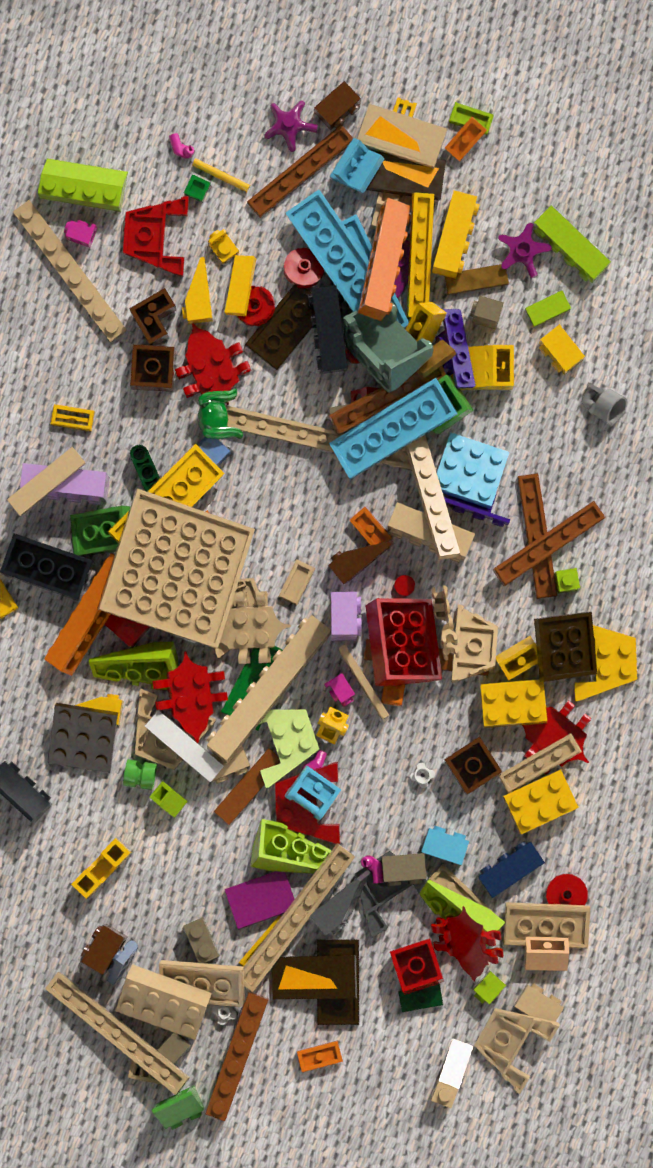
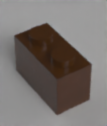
(337, 106)

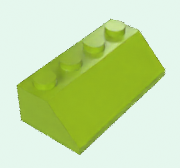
(82, 185)

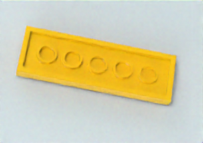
(182, 482)

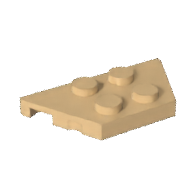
(476, 645)

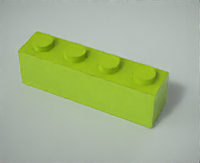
(571, 244)

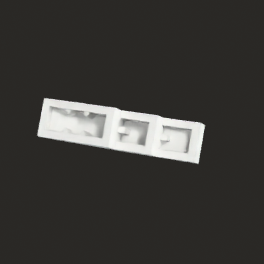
(184, 746)

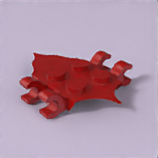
(210, 364)
(190, 695)
(555, 729)
(467, 942)

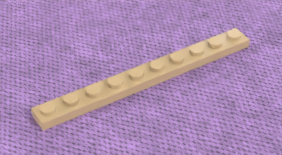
(298, 433)

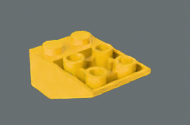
(492, 367)

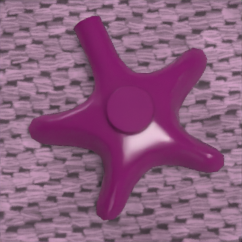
(289, 124)
(523, 250)

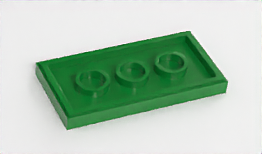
(248, 675)

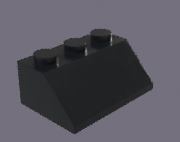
(22, 793)

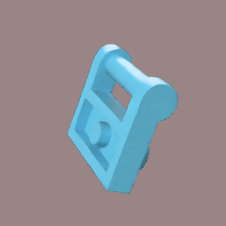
(317, 787)

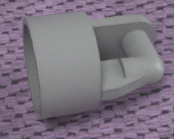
(609, 405)

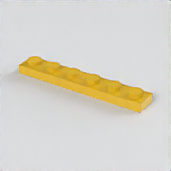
(420, 250)

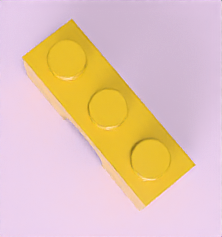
(101, 868)

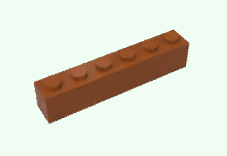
(237, 1056)

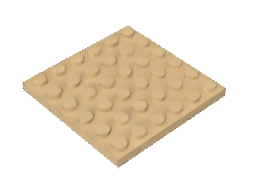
(176, 568)

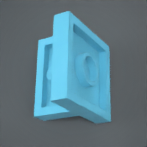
(357, 166)

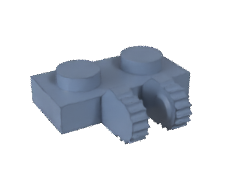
(121, 961)

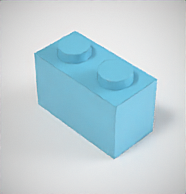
(445, 846)

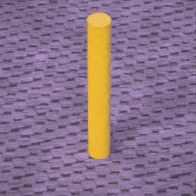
(221, 175)

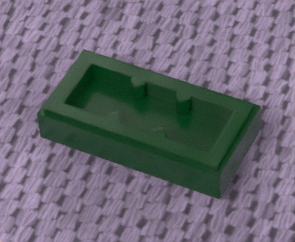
(421, 999)

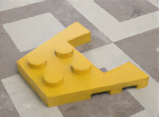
(614, 660)

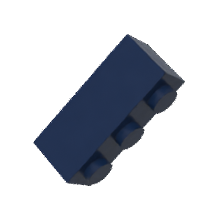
(510, 868)

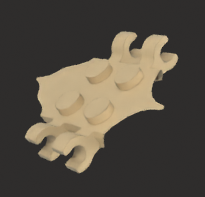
(442, 611)
(252, 628)

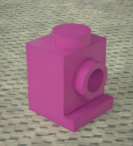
(80, 232)
(340, 690)

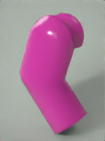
(180, 149)
(318, 760)
(374, 866)

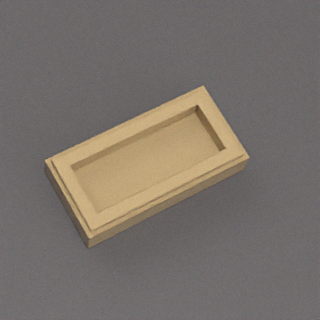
(296, 582)

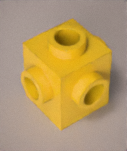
(332, 725)

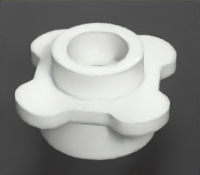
(416, 776)
(222, 1018)

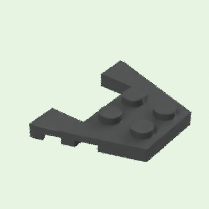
(377, 894)

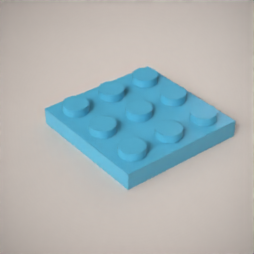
(471, 470)

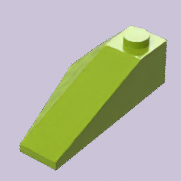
(137, 664)
(284, 850)
(450, 904)

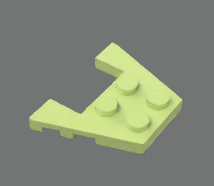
(292, 739)

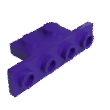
(455, 336)
(478, 512)

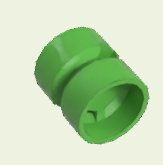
(139, 774)

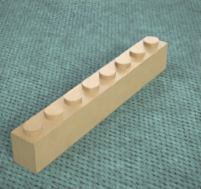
(268, 689)

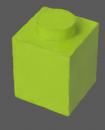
(567, 580)
(168, 799)
(488, 988)

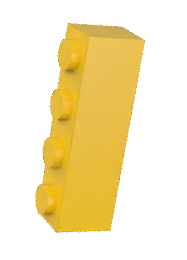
(454, 234)

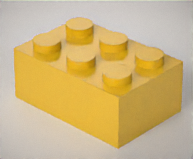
(513, 703)
(540, 802)

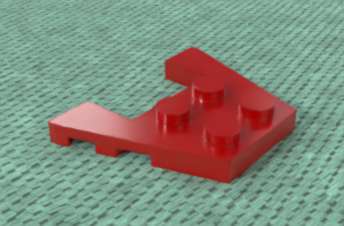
(146, 234)
(299, 818)

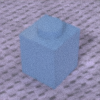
(214, 450)

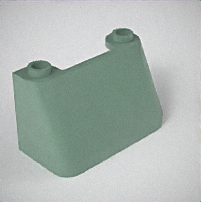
(385, 348)

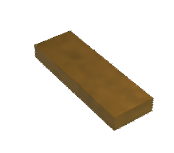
(477, 279)

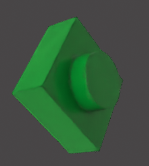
(197, 188)

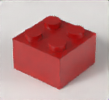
(417, 966)

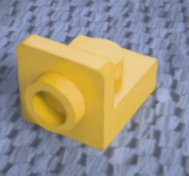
(222, 245)

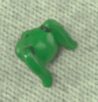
(214, 417)

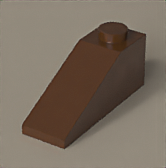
(352, 562)

